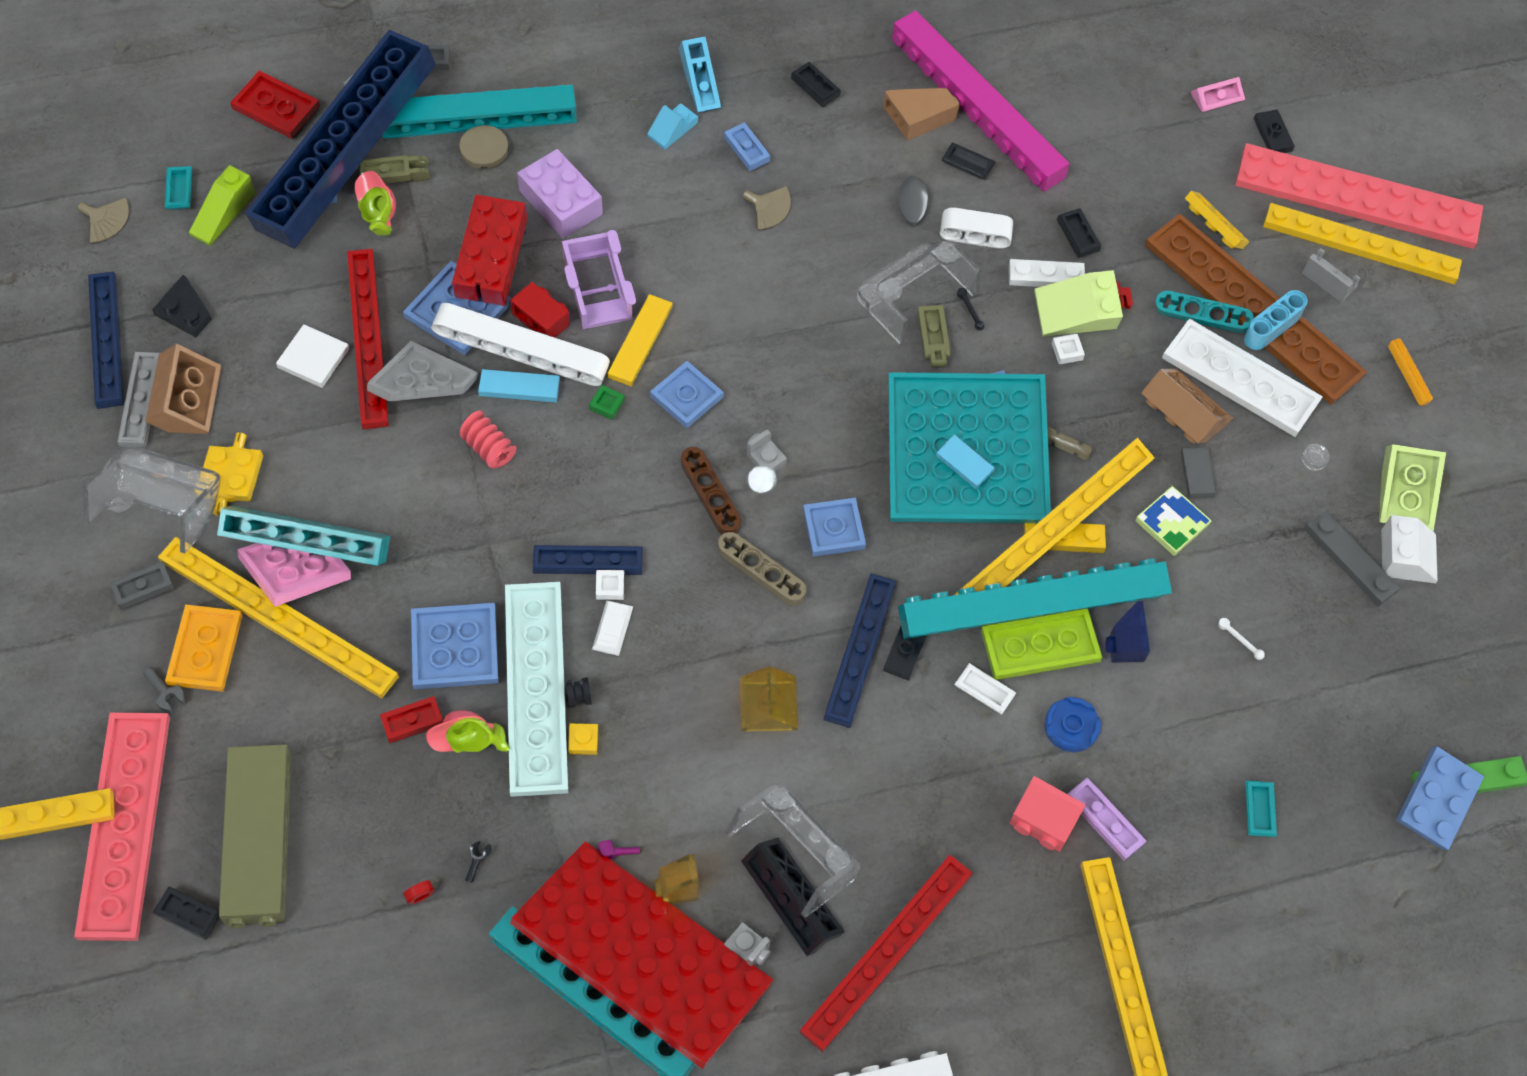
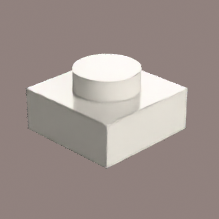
(1068, 349)
(609, 584)

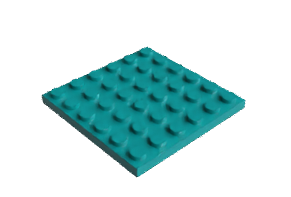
(992, 414)

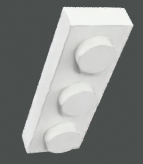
(1042, 273)

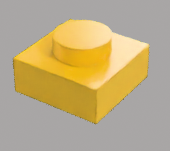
(583, 739)

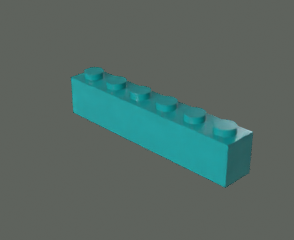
(303, 535)

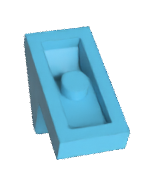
(671, 125)

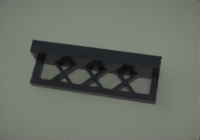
(788, 896)

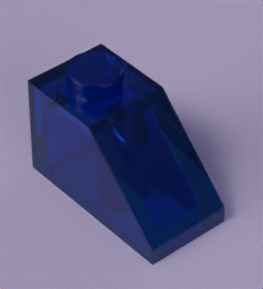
(1129, 637)

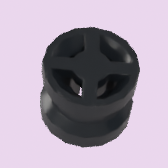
(578, 692)

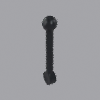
(962, 293)

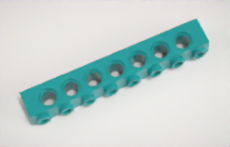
(576, 994)

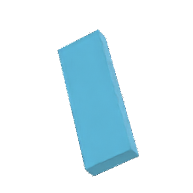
(519, 385)

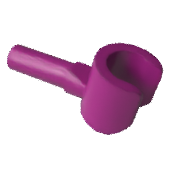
(607, 849)

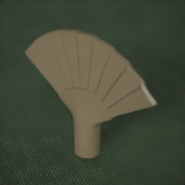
(770, 207)
(106, 219)

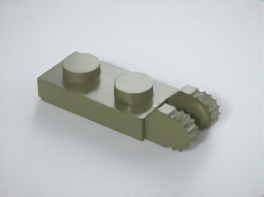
(398, 168)

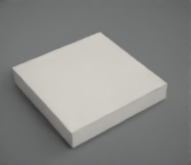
(312, 356)

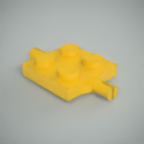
(237, 471)

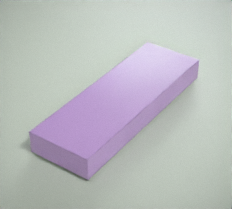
(1107, 820)

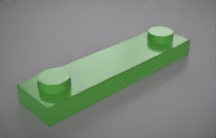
(1498, 774)

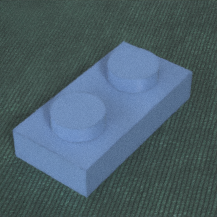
(747, 146)

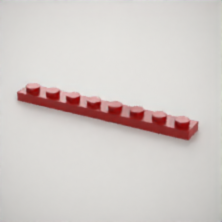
(366, 335)
(885, 953)

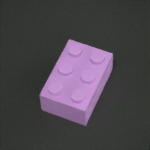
(560, 193)

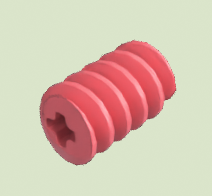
(486, 440)

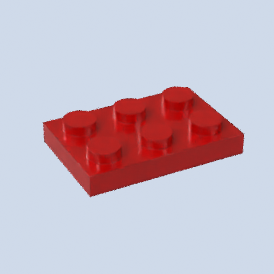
(275, 104)

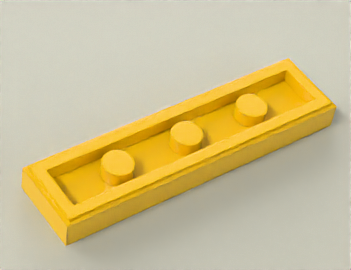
(640, 340)

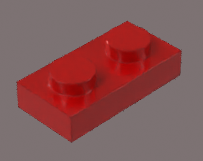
(411, 719)

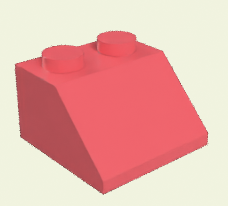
(1046, 814)

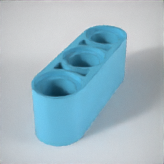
(1275, 320)

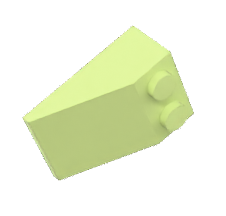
(1079, 304)
(1411, 483)

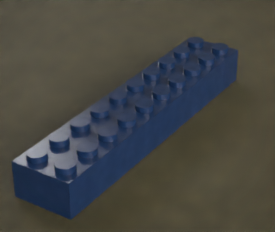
(341, 139)

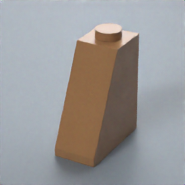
(920, 109)

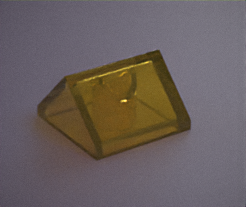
(768, 701)

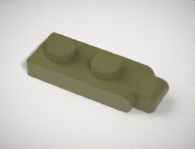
(934, 335)

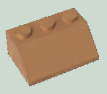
(183, 391)
(1186, 405)

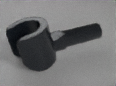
(477, 856)

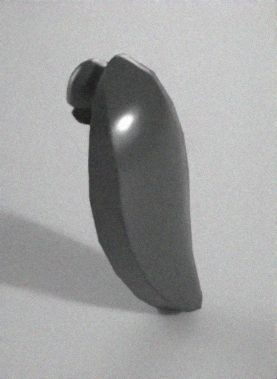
(913, 200)

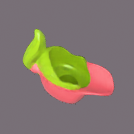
(375, 202)
(466, 732)

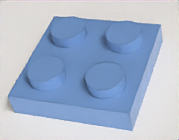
(686, 394)
(834, 527)

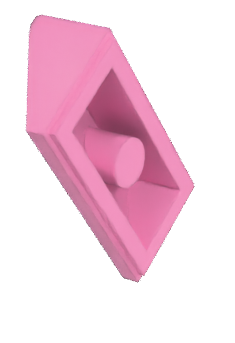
(1218, 94)

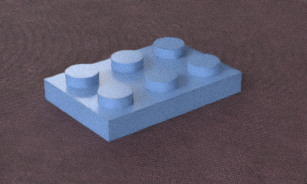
(1440, 798)

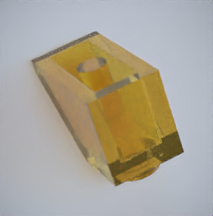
(678, 881)

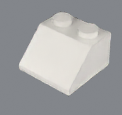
(1409, 549)

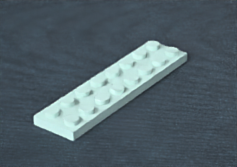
(536, 689)

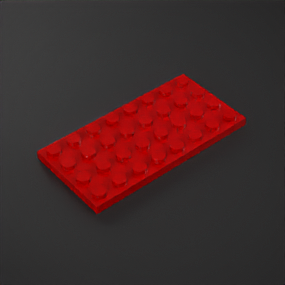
(642, 953)

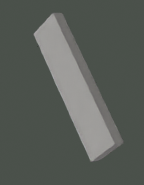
(133, 428)

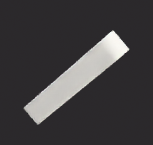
(520, 344)

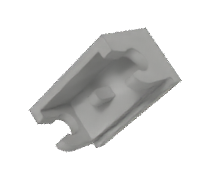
(1329, 277)

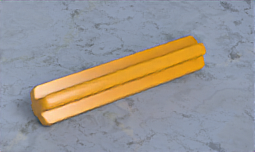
(1410, 372)

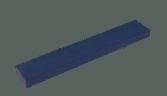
(105, 340)
(860, 651)

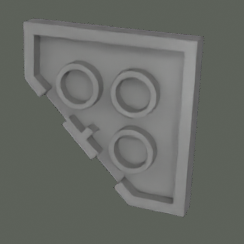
(420, 374)

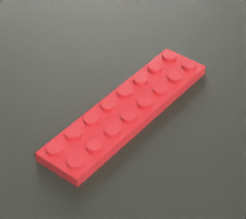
(122, 847)

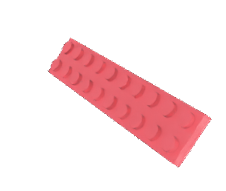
(1360, 196)

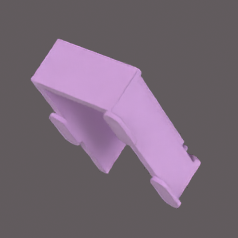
(593, 247)

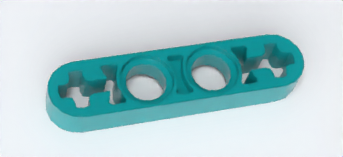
(1205, 307)

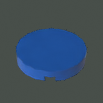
(1072, 724)

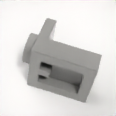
(764, 452)
(749, 945)

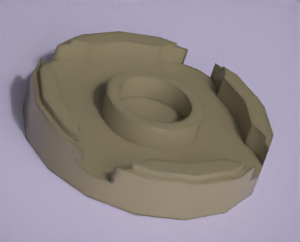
(484, 147)

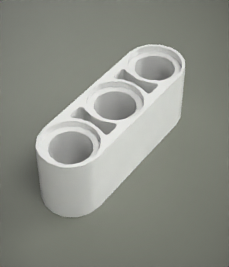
(976, 228)

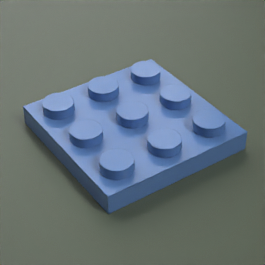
(440, 290)
(454, 646)

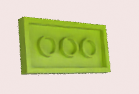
(1041, 644)

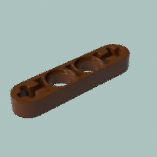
(712, 490)

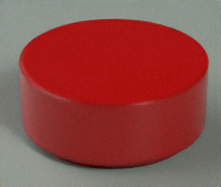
(419, 892)

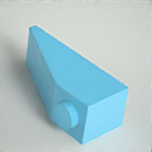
(699, 74)

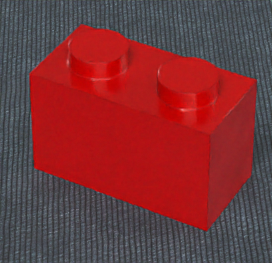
(540, 311)

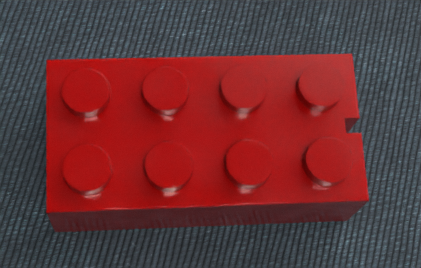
(490, 250)

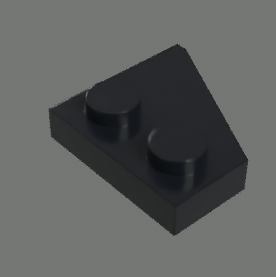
(183, 308)

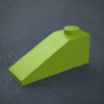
(222, 204)

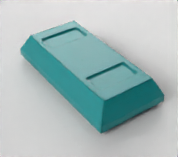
(178, 188)
(1260, 808)

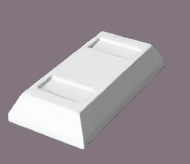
(612, 628)
(985, 688)

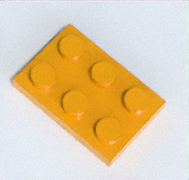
(204, 648)

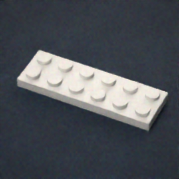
(1242, 377)

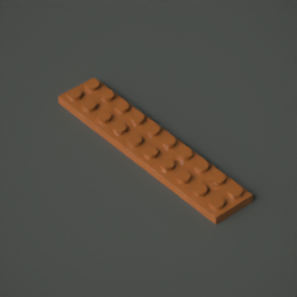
(1224, 280)

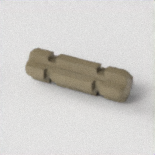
(1069, 444)

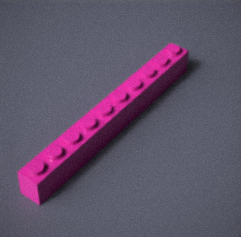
(980, 101)

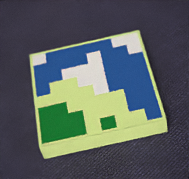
(1173, 520)

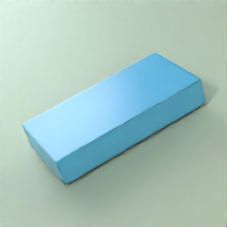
(965, 461)

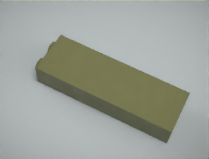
(255, 836)

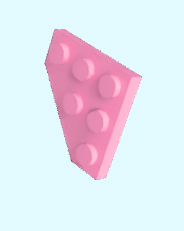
(291, 573)

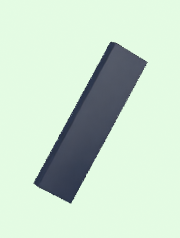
(586, 559)

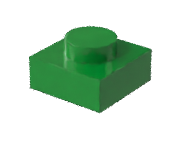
(606, 402)

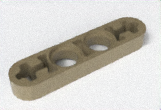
(764, 565)

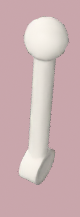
(1224, 624)

